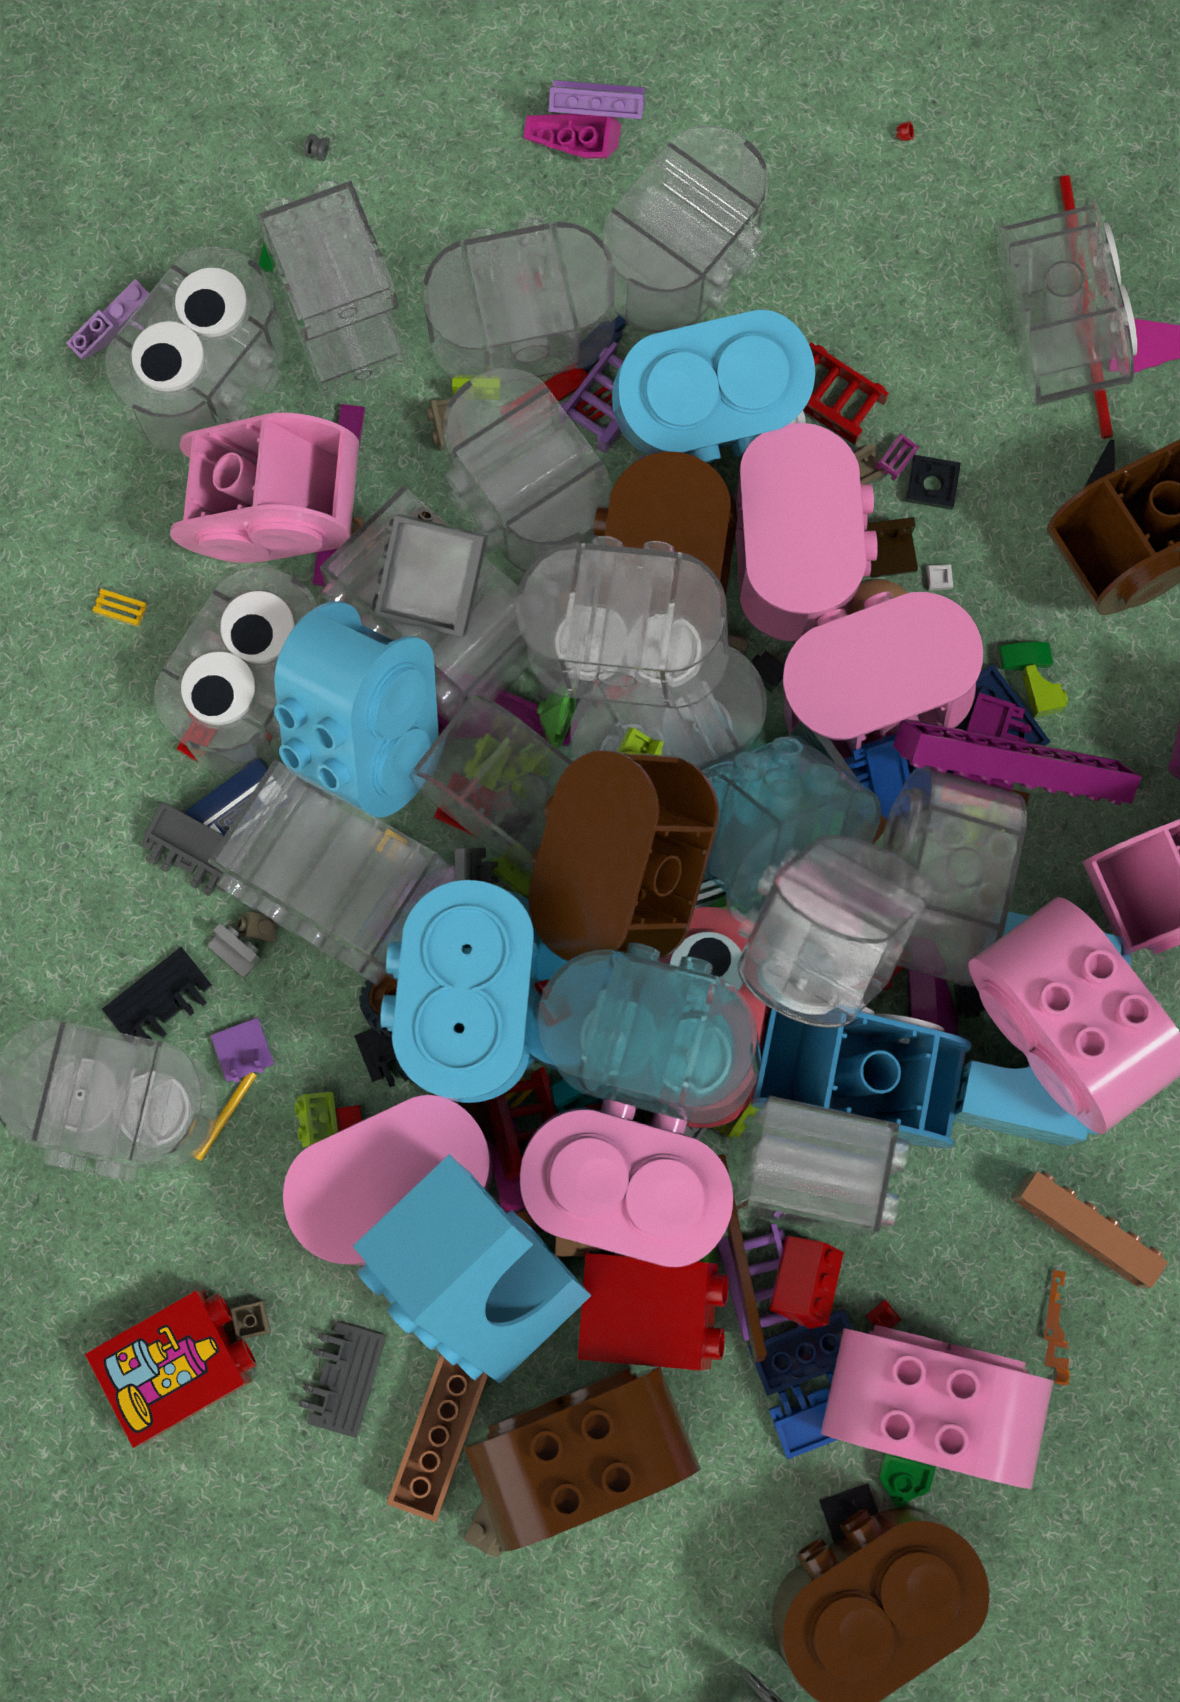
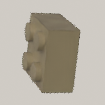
(251, 1320)

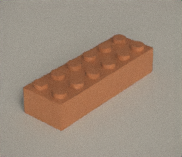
(1090, 1230)
(437, 1441)

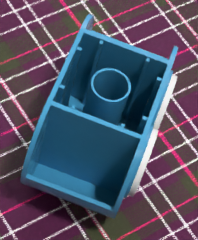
(870, 1068)

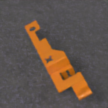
(1057, 1340)

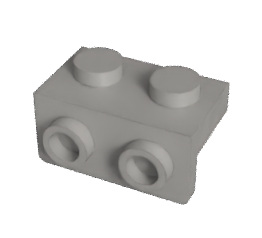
(234, 952)

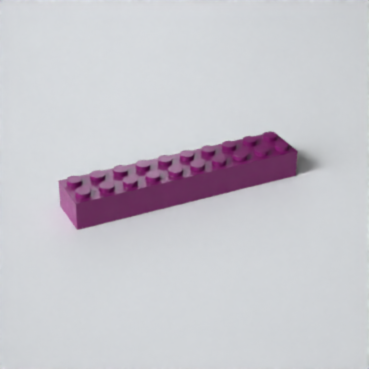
(1015, 762)

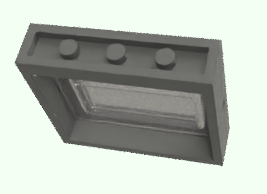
(429, 575)

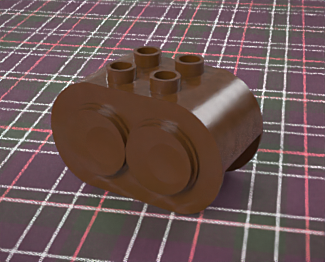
(673, 502)
(1124, 532)
(622, 853)
(581, 1456)
(878, 1605)

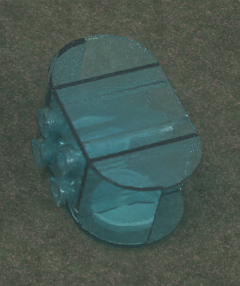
(775, 802)
(651, 1033)

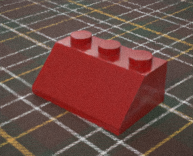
(806, 1281)

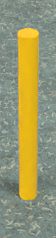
(227, 1112)

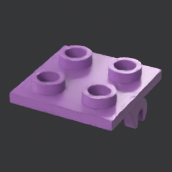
(242, 1050)

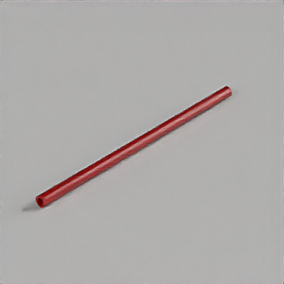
(1100, 397)

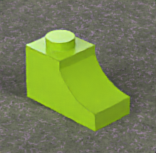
(1043, 695)

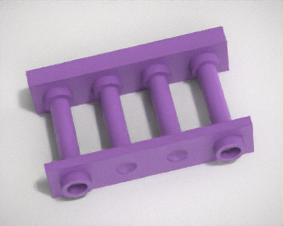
(596, 99)
(605, 435)
(776, 1237)

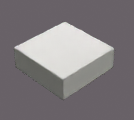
(939, 577)

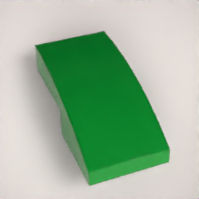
(1020, 655)

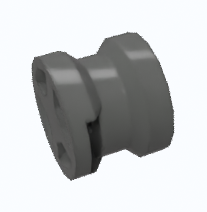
(317, 147)

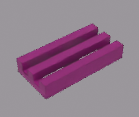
(889, 468)

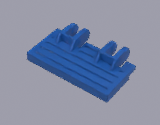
(884, 768)
(802, 1425)

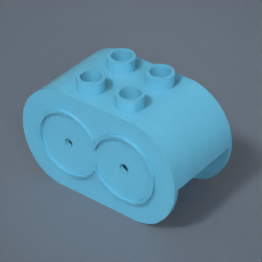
(463, 991)

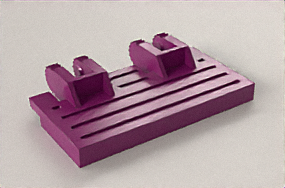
(993, 718)

